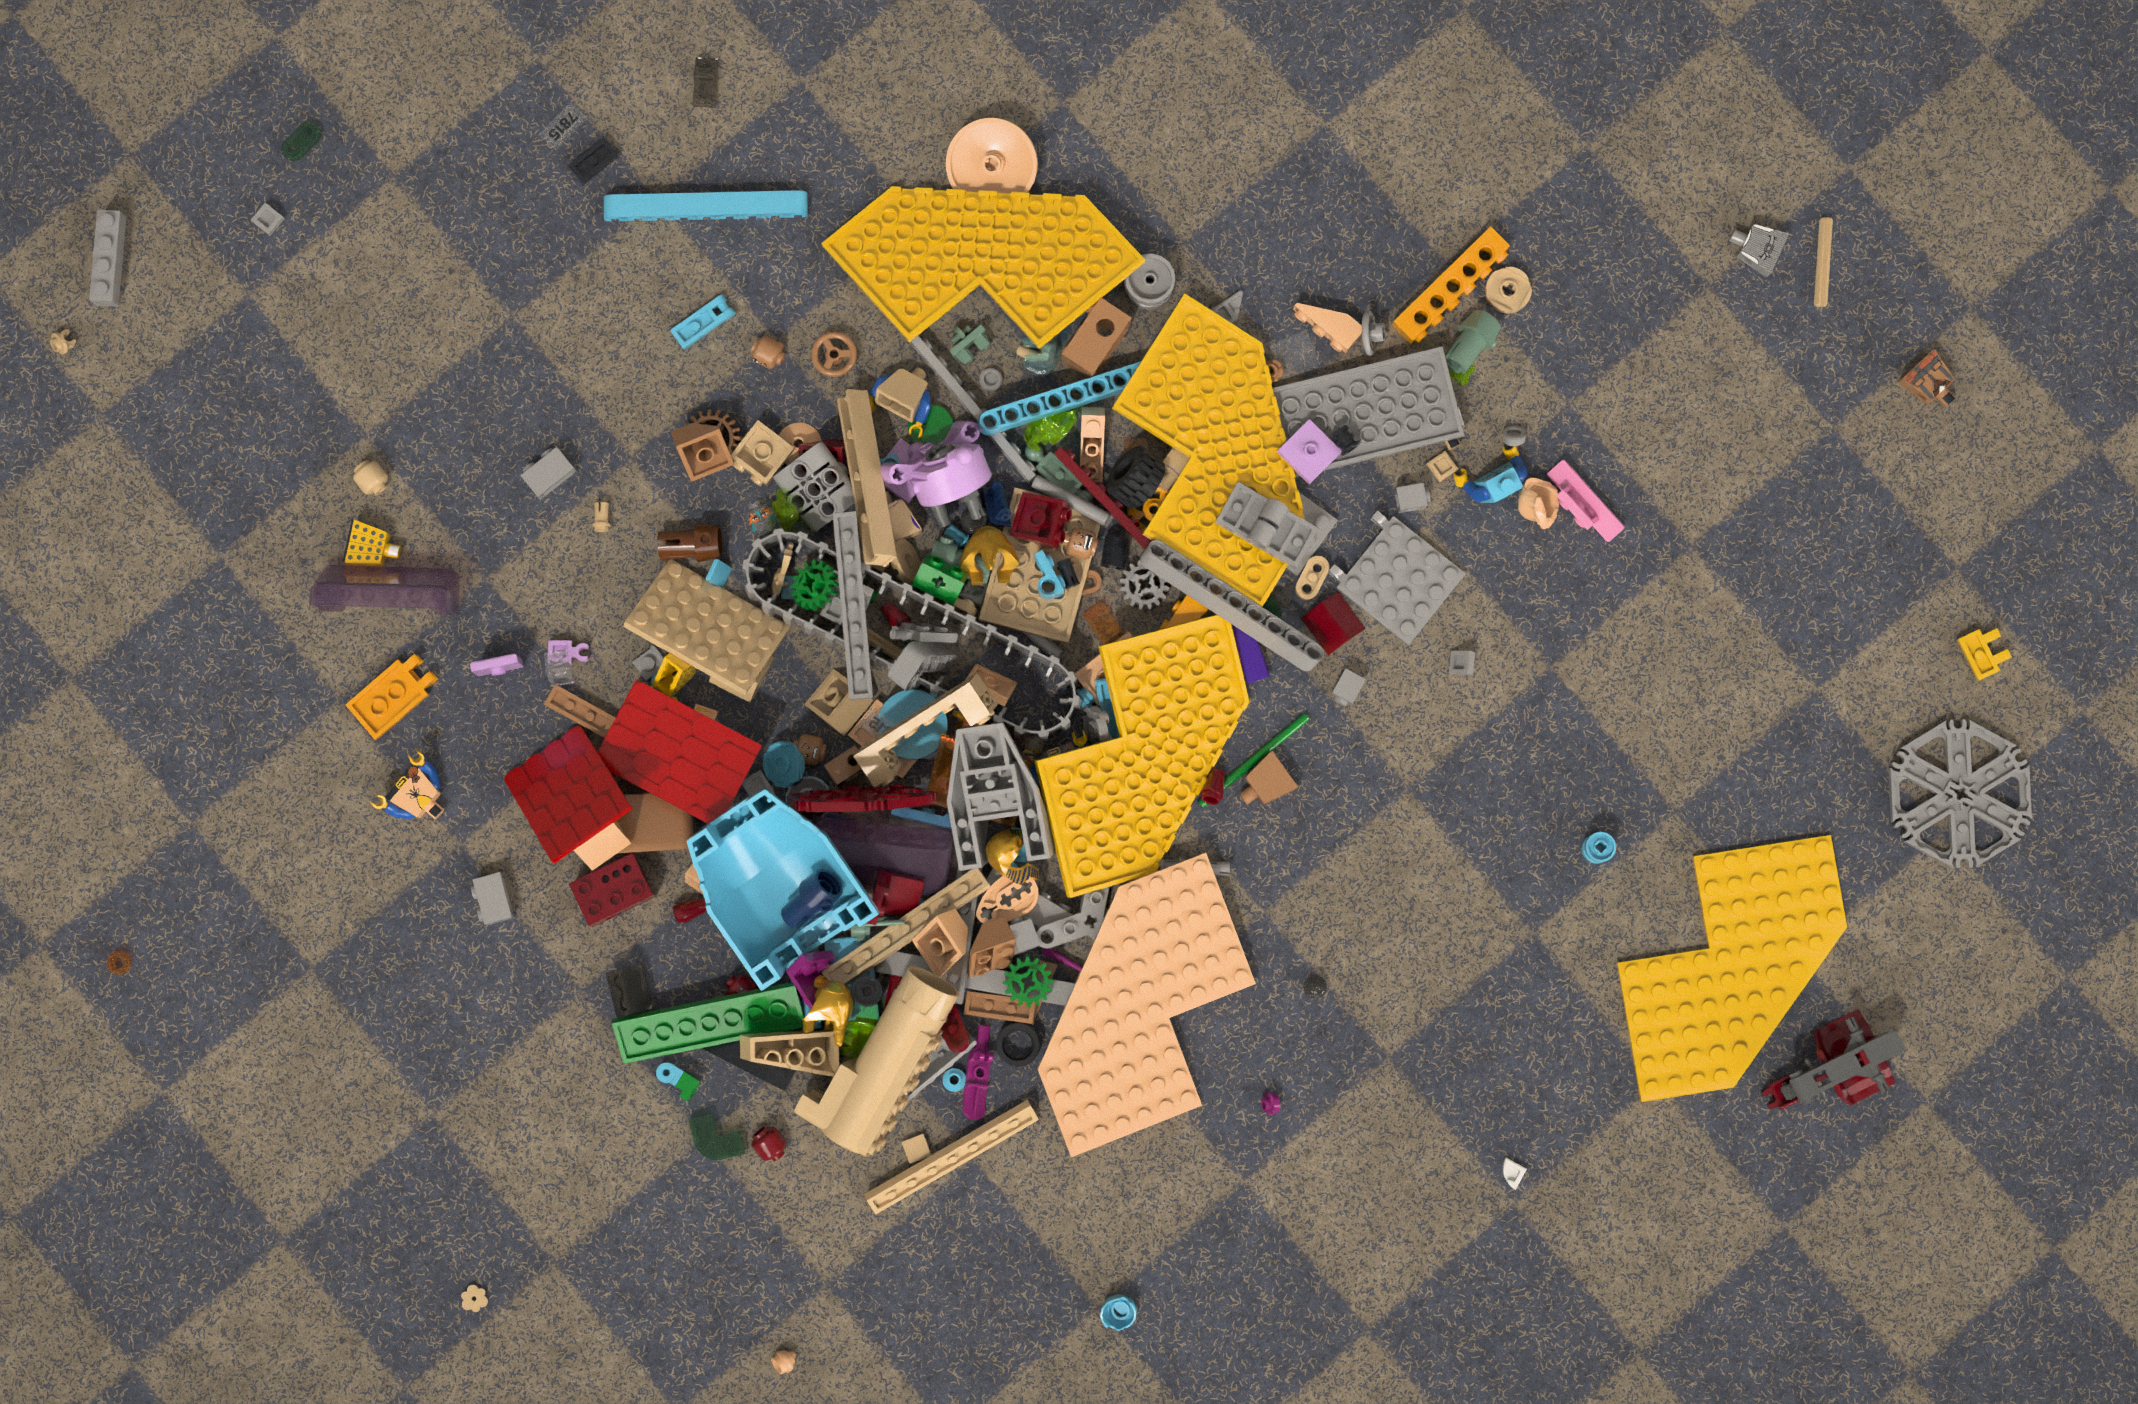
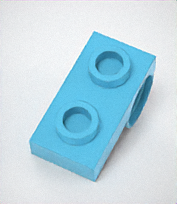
(1045, 565)

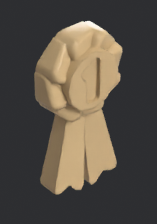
(778, 577)

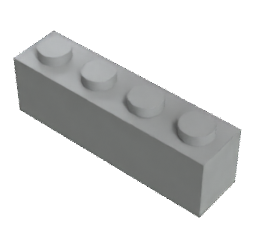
(107, 258)
(1044, 910)

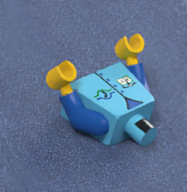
(1496, 483)

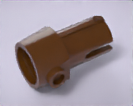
(701, 543)

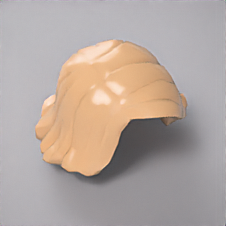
(1538, 502)

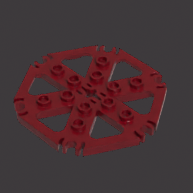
(858, 799)

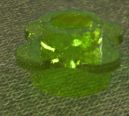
(1462, 378)

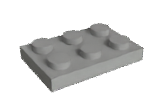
(1324, 523)

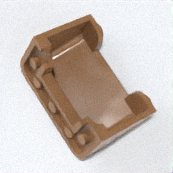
(655, 825)

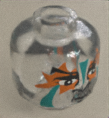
(760, 518)

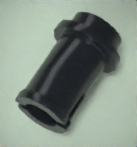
(1068, 573)

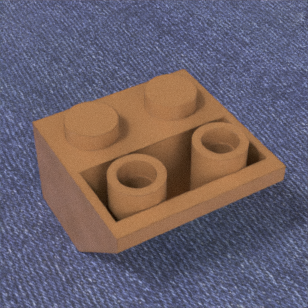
(991, 948)

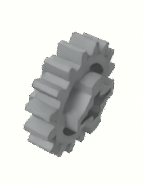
(1134, 579)

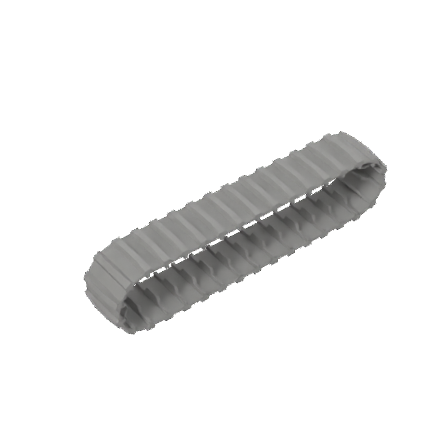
(811, 629)

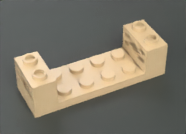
(877, 755)

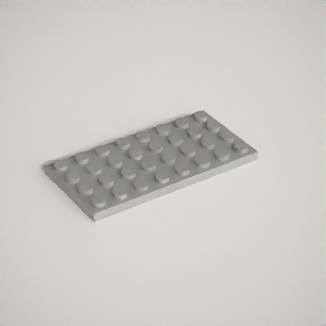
(1384, 404)

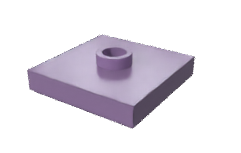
(1309, 451)
(496, 665)

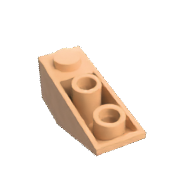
(1336, 326)
(1092, 441)

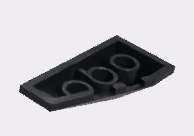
(775, 1075)

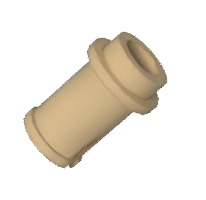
(601, 517)

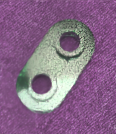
(301, 141)

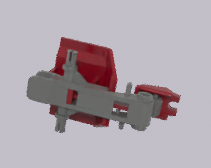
(1850, 1059)

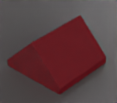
(1333, 623)

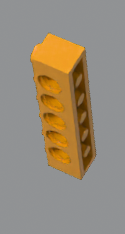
(1489, 242)

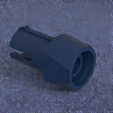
(815, 894)

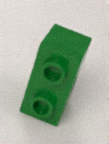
(929, 579)

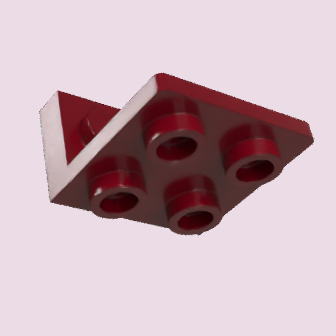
(896, 894)

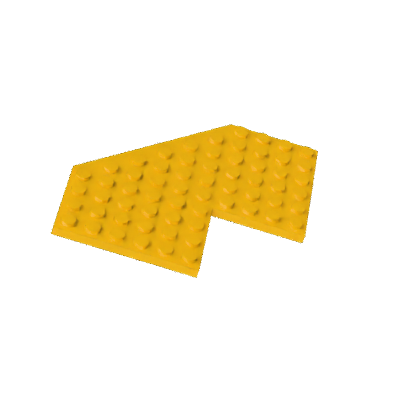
(1031, 253)
(1213, 401)
(1124, 798)
(1710, 1010)

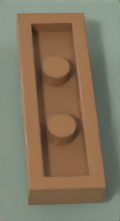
(579, 711)
(998, 1008)

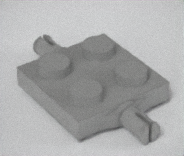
(923, 633)

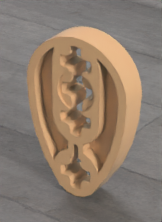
(1016, 910)

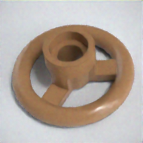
(852, 353)

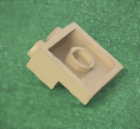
(761, 454)

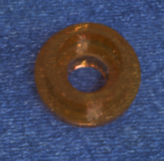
(111, 963)

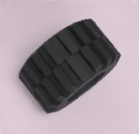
(1135, 477)

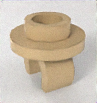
(59, 344)

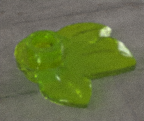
(785, 512)

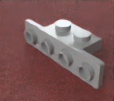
(940, 1061)

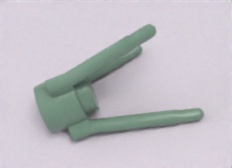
(863, 930)

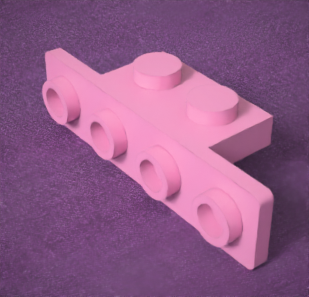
(1583, 502)

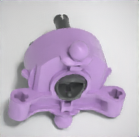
(945, 472)

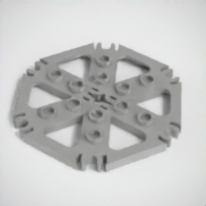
(1960, 772)

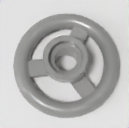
(1371, 332)

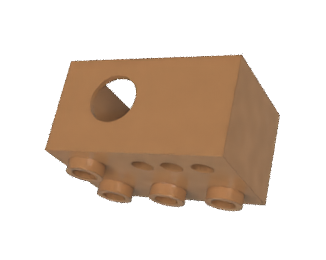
(1090, 350)

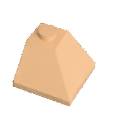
(942, 941)

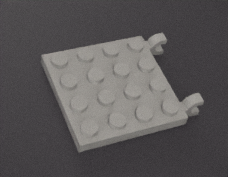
(1399, 579)

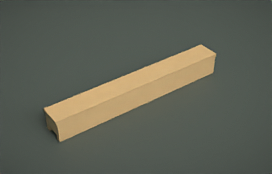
(866, 478)

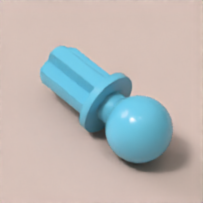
(959, 536)

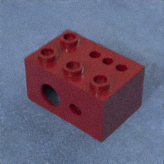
(612, 890)

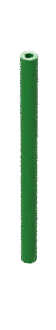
(1261, 753)

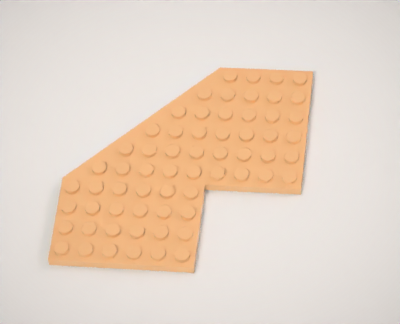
(1114, 1048)

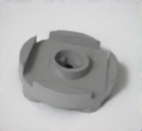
(1096, 725)

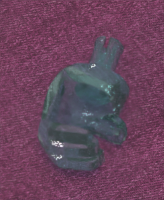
(1047, 361)

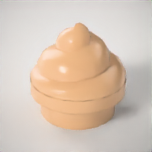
(784, 1361)

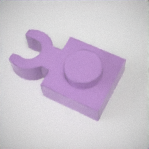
(573, 652)

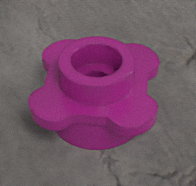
(1270, 1103)

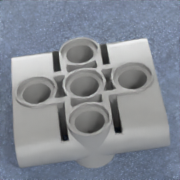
(794, 475)

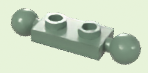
(1054, 471)

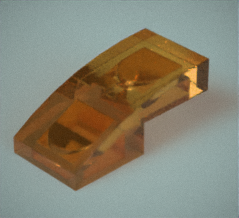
(1102, 623)

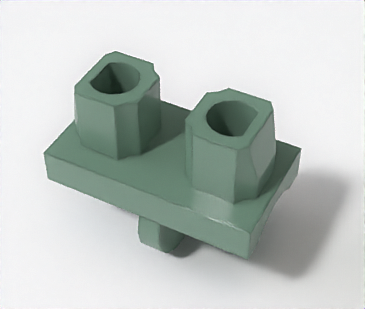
(961, 350)

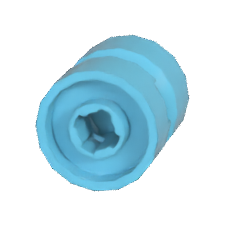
(1598, 847)

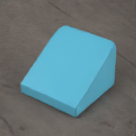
(718, 573)

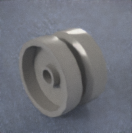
(1150, 295)

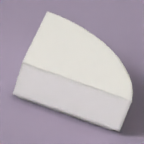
(1513, 1172)

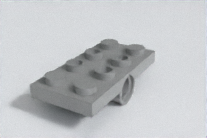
(1266, 525)

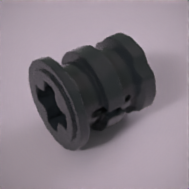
(1345, 440)

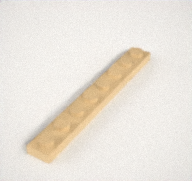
(897, 936)
(951, 1157)

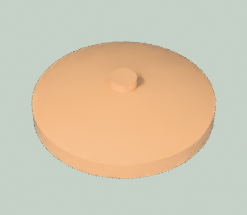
(992, 157)

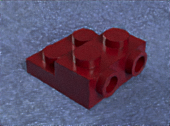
(1041, 520)

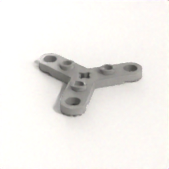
(1073, 926)

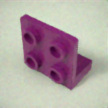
(806, 969)

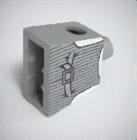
(1759, 247)

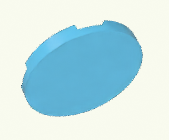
(927, 737)

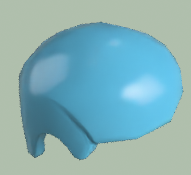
(1124, 1306)

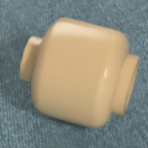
(370, 477)

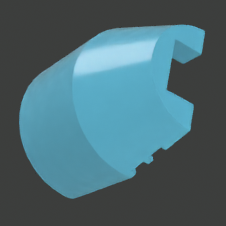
(754, 866)

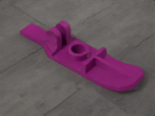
(976, 1087)

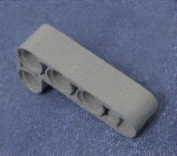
(920, 658)

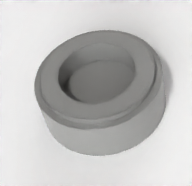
(990, 379)
(1514, 436)

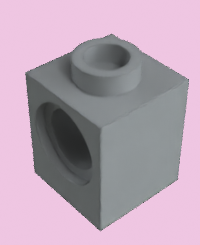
(1412, 497)
(832, 611)
(1347, 688)

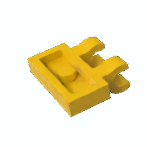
(1979, 655)

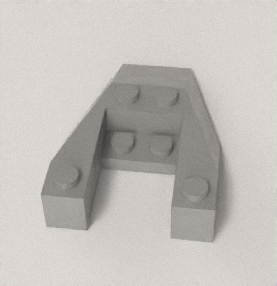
(993, 783)

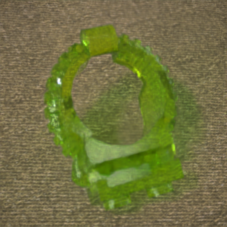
(1047, 430)

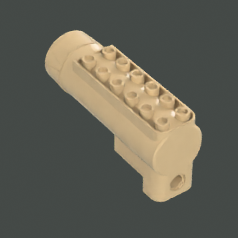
(874, 1087)

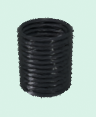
(1114, 552)

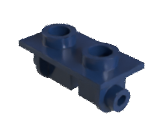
(997, 504)

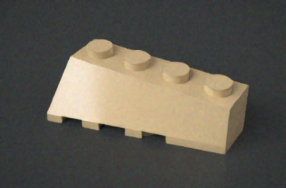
(793, 1050)

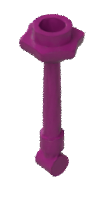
(1058, 956)

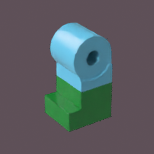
(679, 1078)

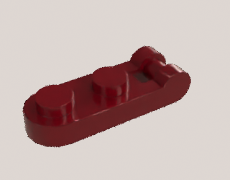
(955, 1032)

